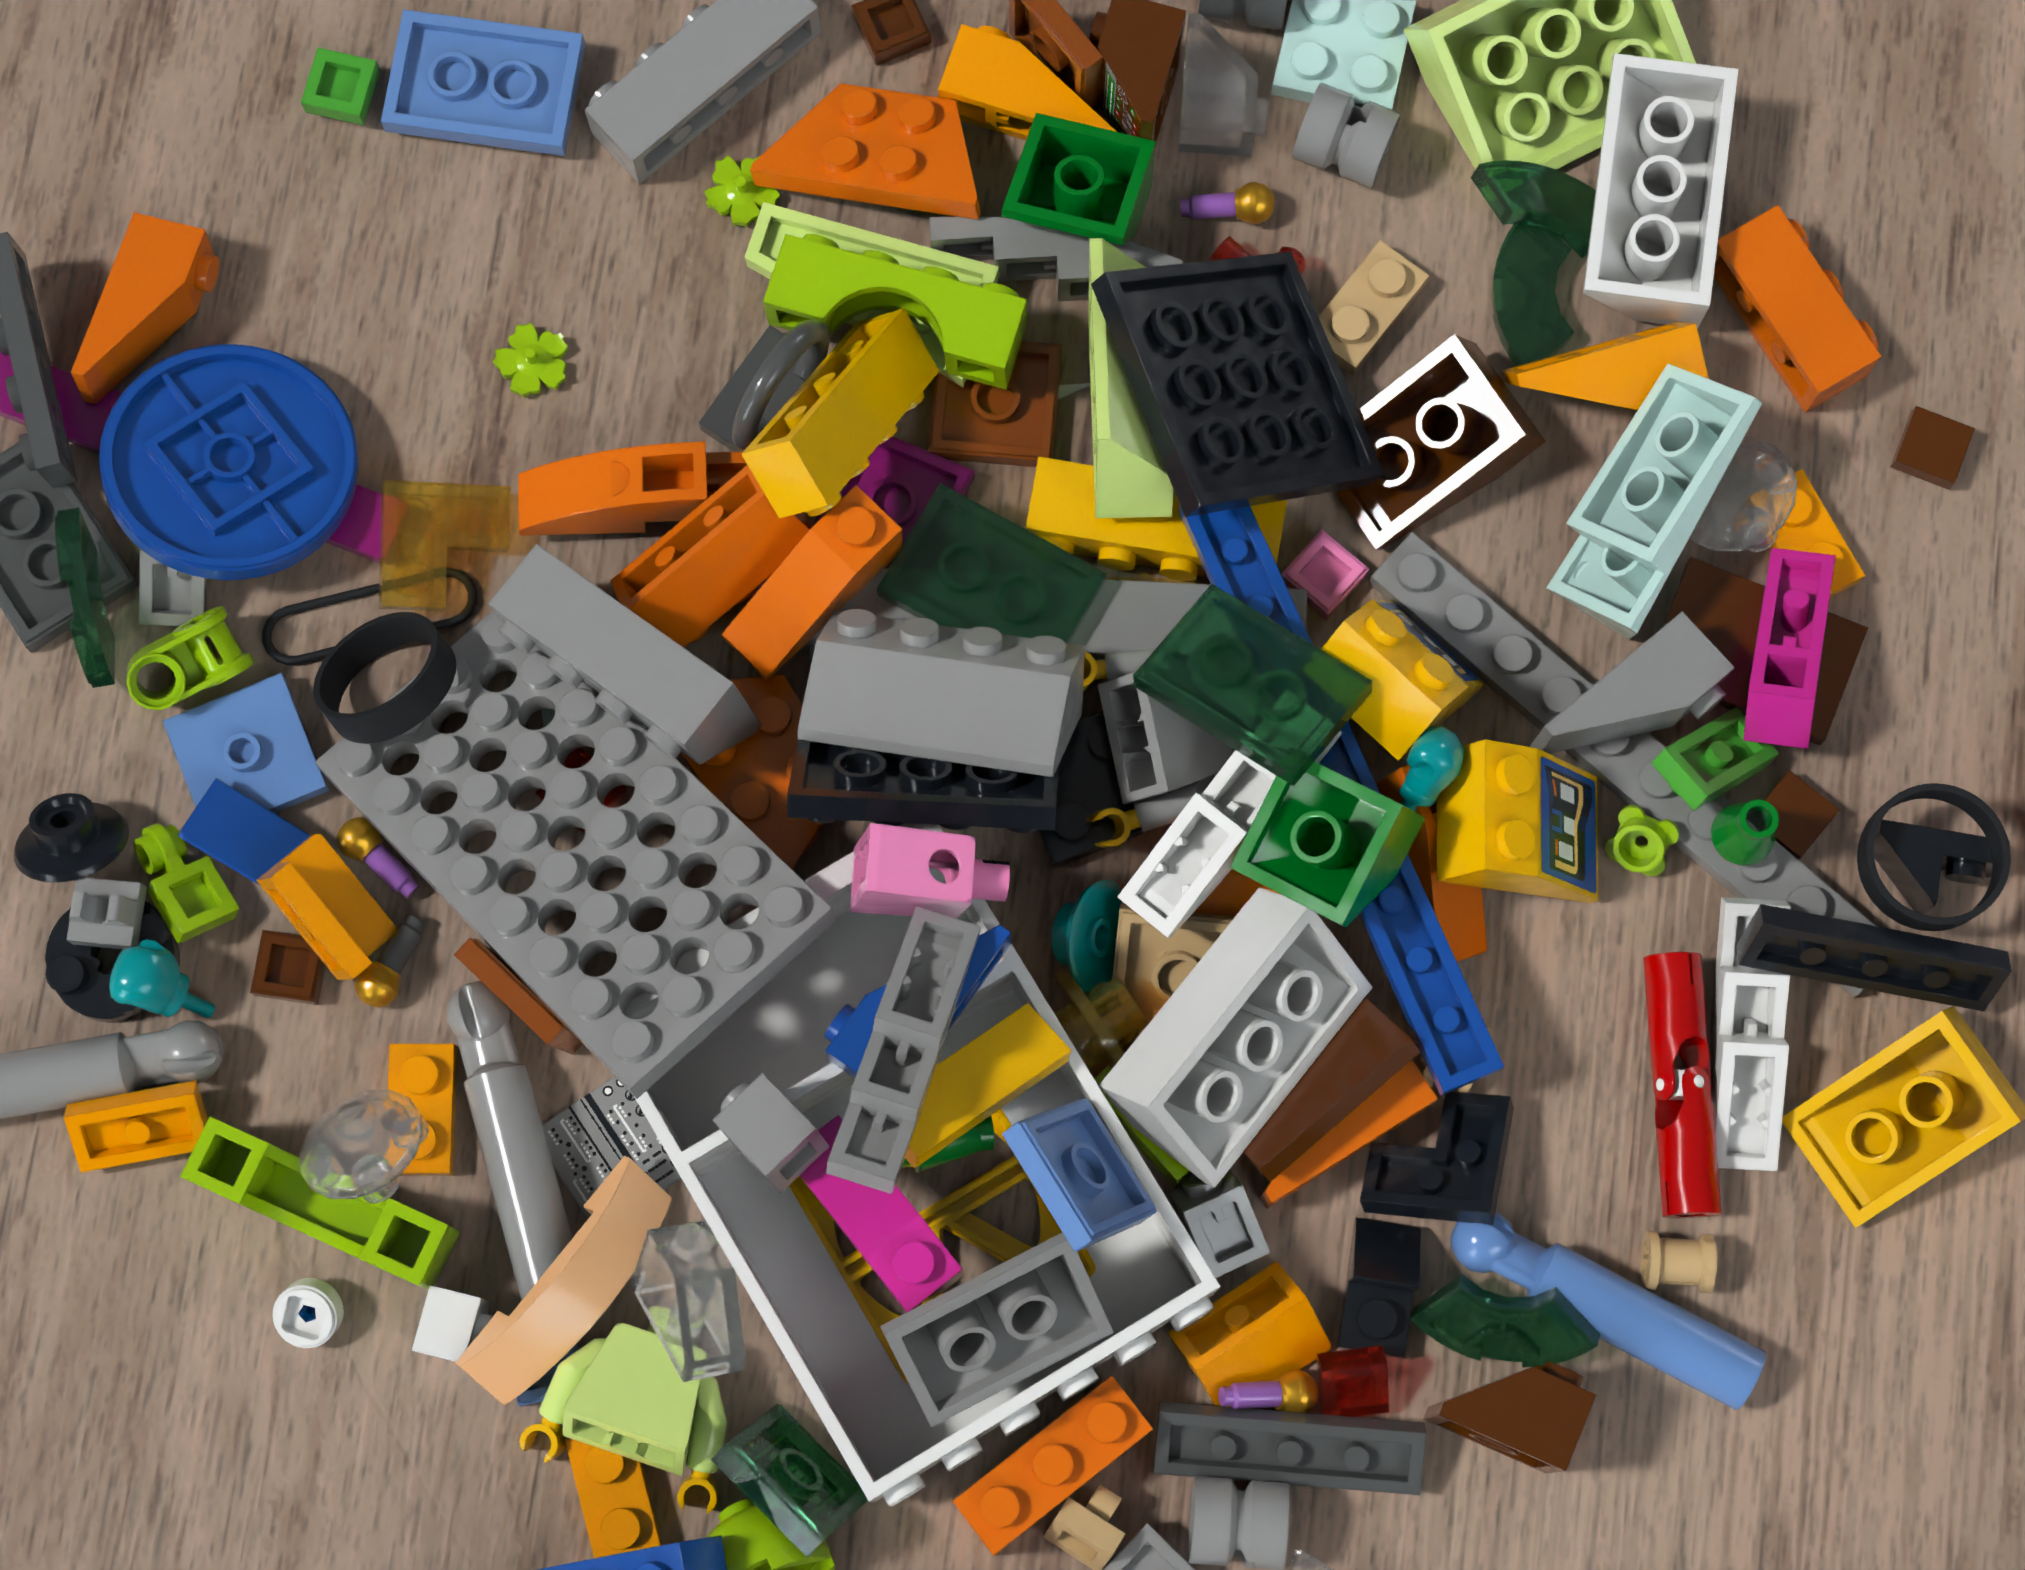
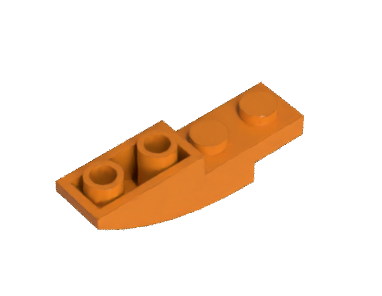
(621, 488)

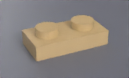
(1370, 305)

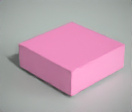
(1326, 573)

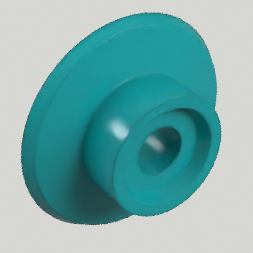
(1087, 934)

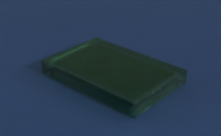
(985, 571)
(1252, 684)

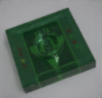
(791, 1479)

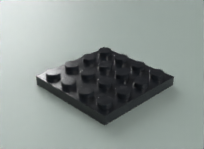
(1236, 381)
(898, 789)

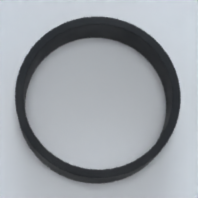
(406, 708)
(1980, 813)

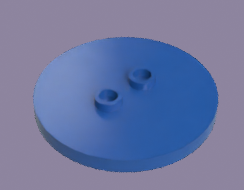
(229, 462)

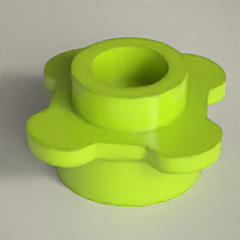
(1641, 858)

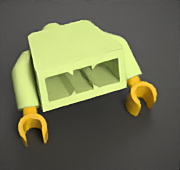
(633, 1403)

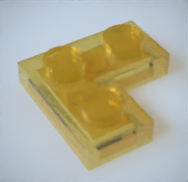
(423, 523)

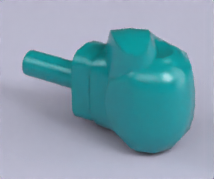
(1433, 764)
(152, 981)

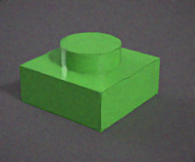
(340, 86)

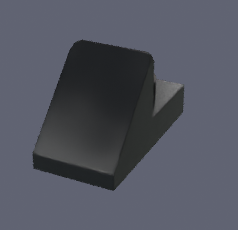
(1917, 854)
(1380, 1286)

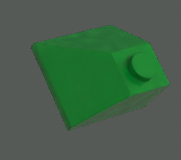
(1327, 843)

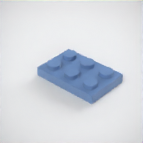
(483, 82)

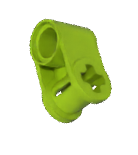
(190, 659)

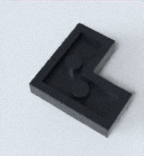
(1455, 1178)

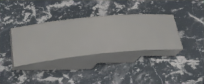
(1031, 251)
(903, 1050)

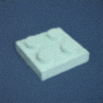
(1346, 46)

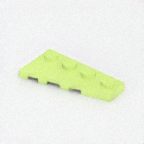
(777, 221)

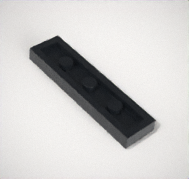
(1873, 958)

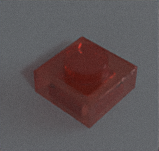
(1353, 1382)

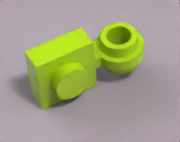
(187, 896)

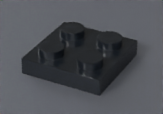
(1085, 785)

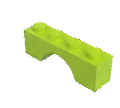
(973, 323)
(272, 1185)

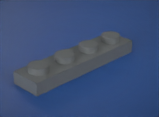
(32, 385)
(1290, 1448)

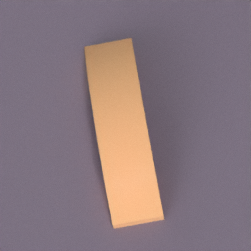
(574, 1289)

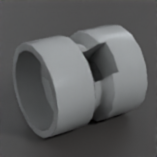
(1346, 135)
(1238, 1523)

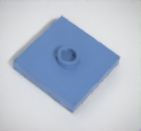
(250, 743)
(1079, 1173)

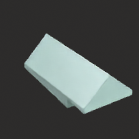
(1651, 497)

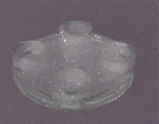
(1749, 500)
(362, 1146)

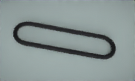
(349, 595)

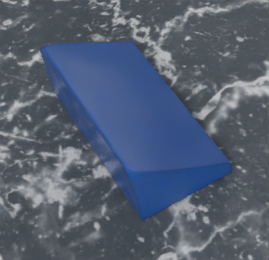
(240, 831)

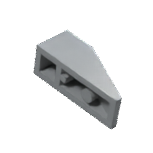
(1646, 692)

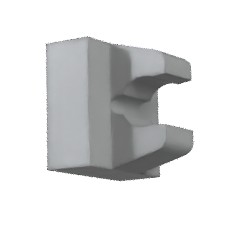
(106, 913)

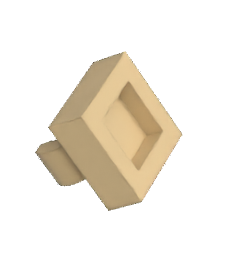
(1086, 1530)

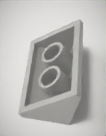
(997, 1329)

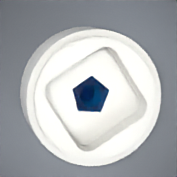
(308, 1313)

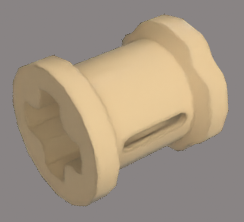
(1678, 1261)

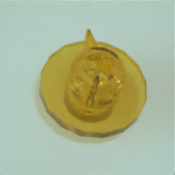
(1098, 1019)

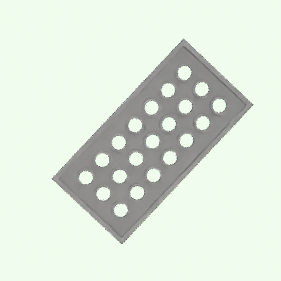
(515, 924)

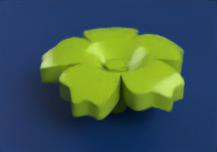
(737, 192)
(532, 360)

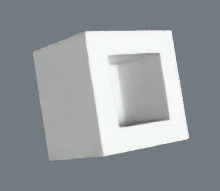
(449, 1323)

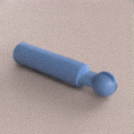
(1619, 1310)

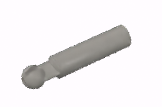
(105, 1066)
(509, 1134)

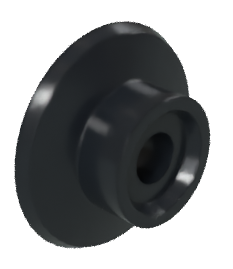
(69, 839)

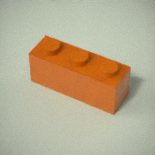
(1794, 308)
(709, 560)
(1052, 1465)

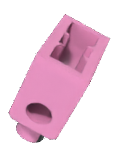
(895, 876)

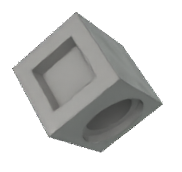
(770, 1131)

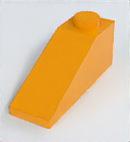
(1005, 85)
(1615, 370)

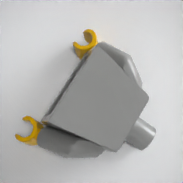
(1154, 750)

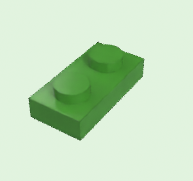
(1712, 760)

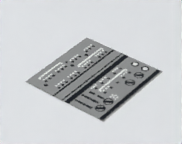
(597, 1134)

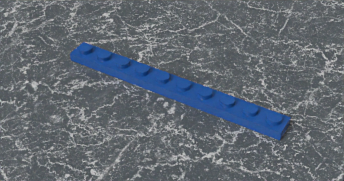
(1400, 917)

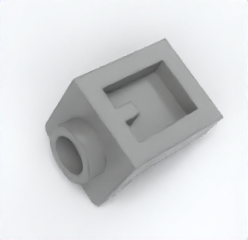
(168, 595)
(1220, 1222)

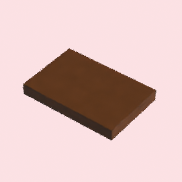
(1729, 615)
(1343, 1076)

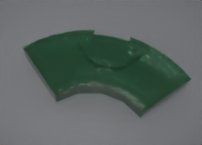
(1538, 198)
(1525, 294)
(80, 569)
(1505, 1327)

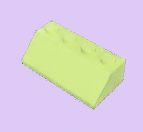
(1125, 459)

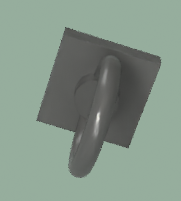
(765, 383)

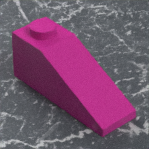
(1789, 648)
(884, 1232)

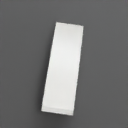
(1200, 845)
(1747, 1048)

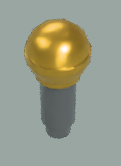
(380, 982)

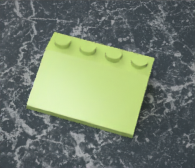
(1536, 72)

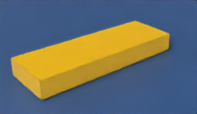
(985, 1079)

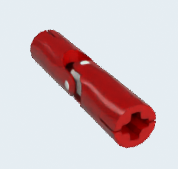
(1682, 1096)

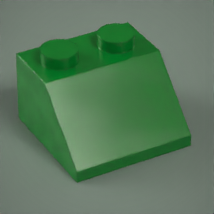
(1081, 180)

